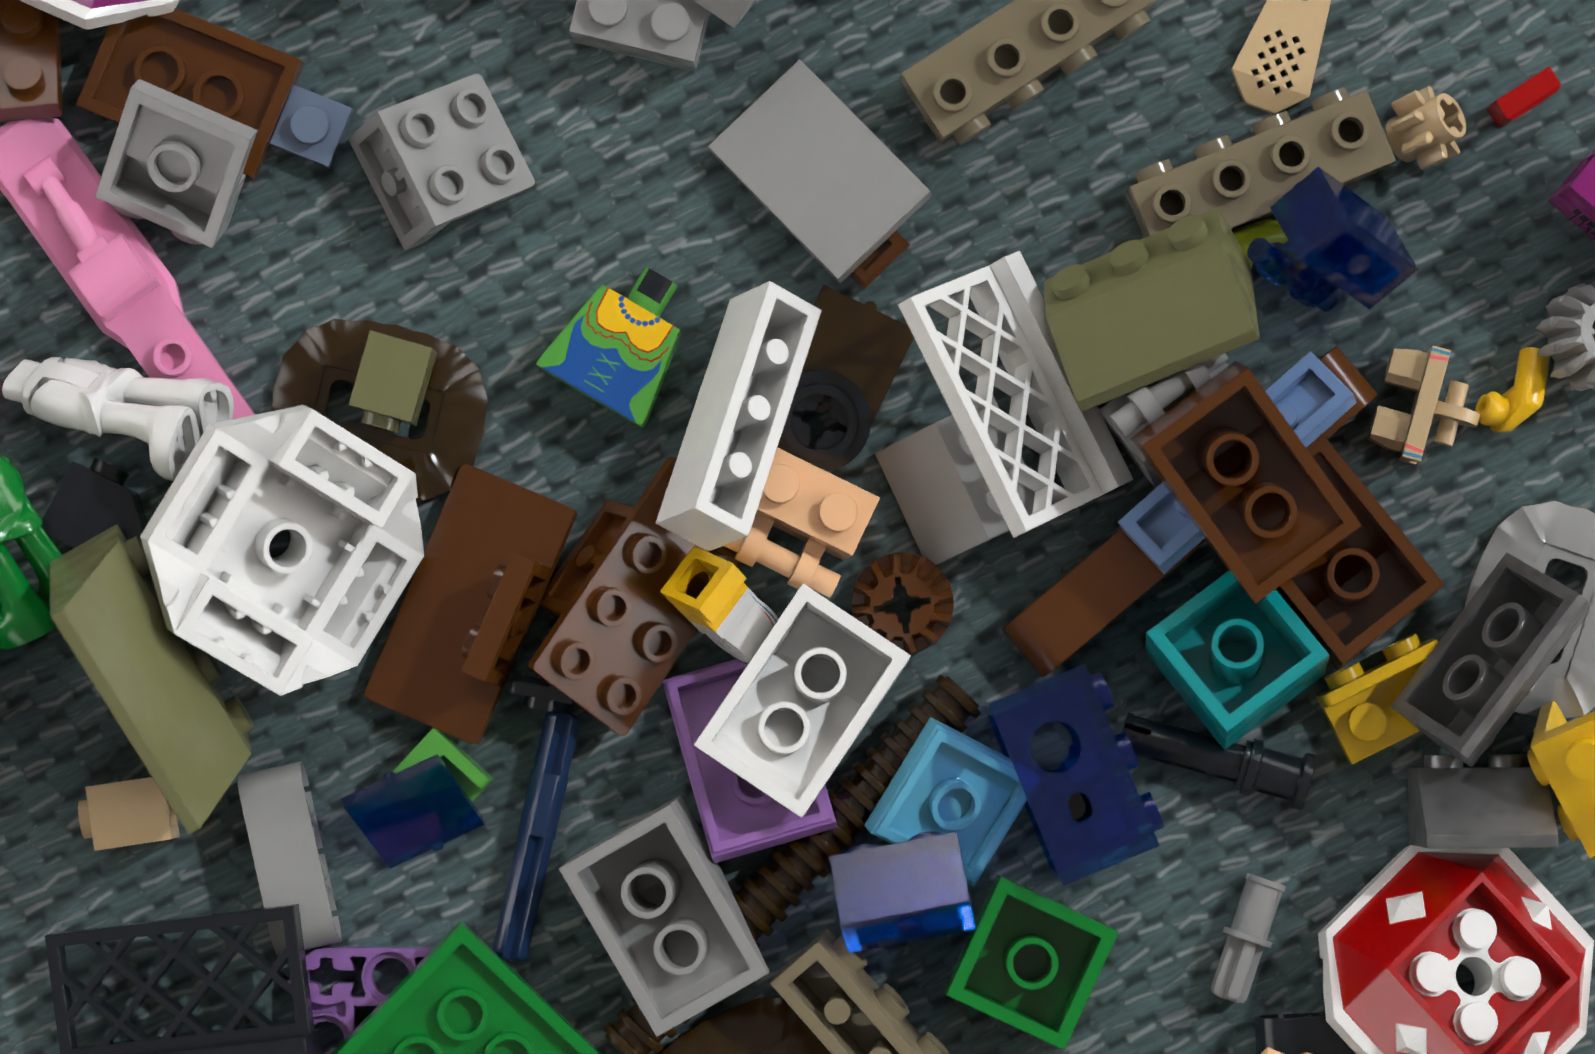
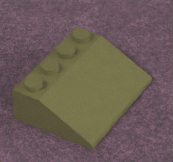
(148, 675)

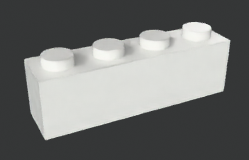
(738, 417)

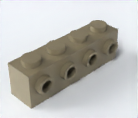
(1009, 56)
(1255, 173)
(845, 1004)

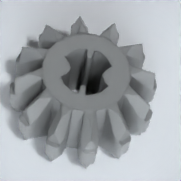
(1572, 336)

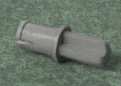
(1246, 938)

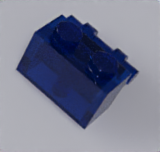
(1332, 245)
(902, 891)

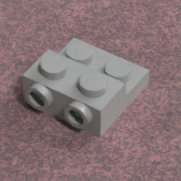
(176, 164)

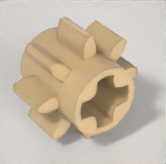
(1425, 127)

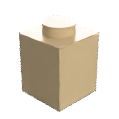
(126, 814)

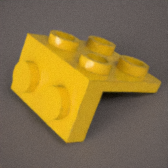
(1565, 759)

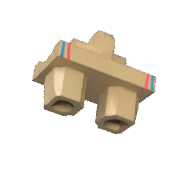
(1424, 375)

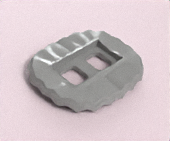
(1536, 537)

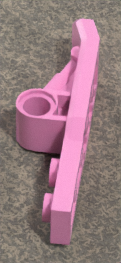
(102, 253)

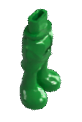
(22, 610)

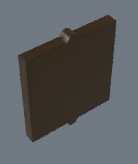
(857, 345)

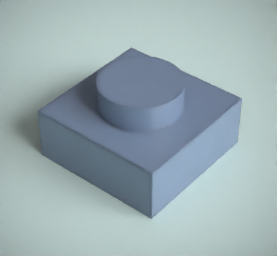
(312, 127)

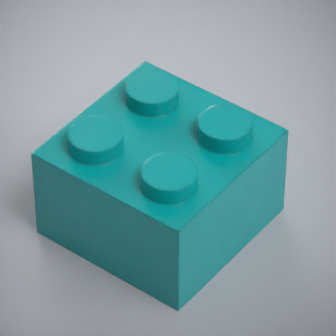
(1235, 657)

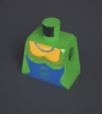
(618, 348)

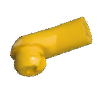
(1523, 399)

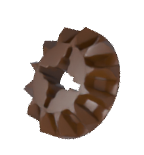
(921, 579)

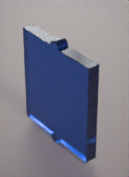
(413, 811)

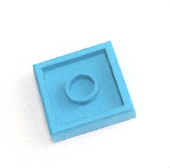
(949, 788)

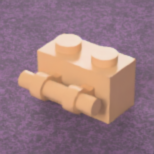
(813, 508)

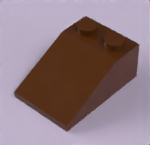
(1246, 481)
(1365, 579)

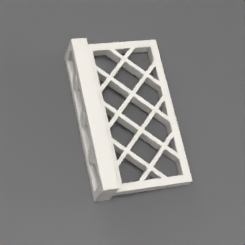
(1016, 329)

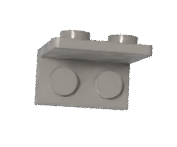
(440, 158)

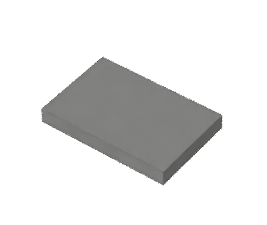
(820, 171)

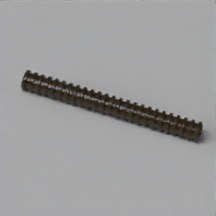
(804, 859)

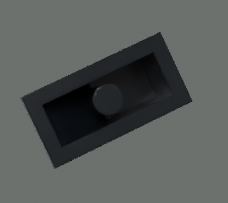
(93, 502)

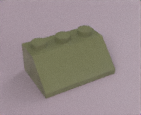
(1151, 308)

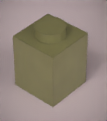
(392, 381)

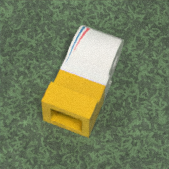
(724, 608)

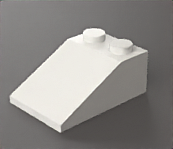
(802, 700)

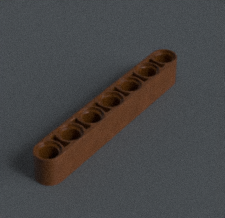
(1120, 572)

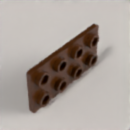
(470, 604)
(613, 622)

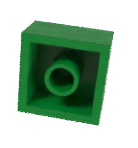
(1030, 961)

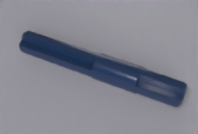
(536, 835)

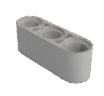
(286, 854)

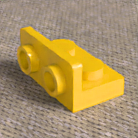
(1361, 700)

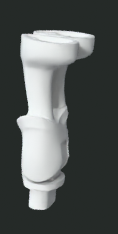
(121, 401)

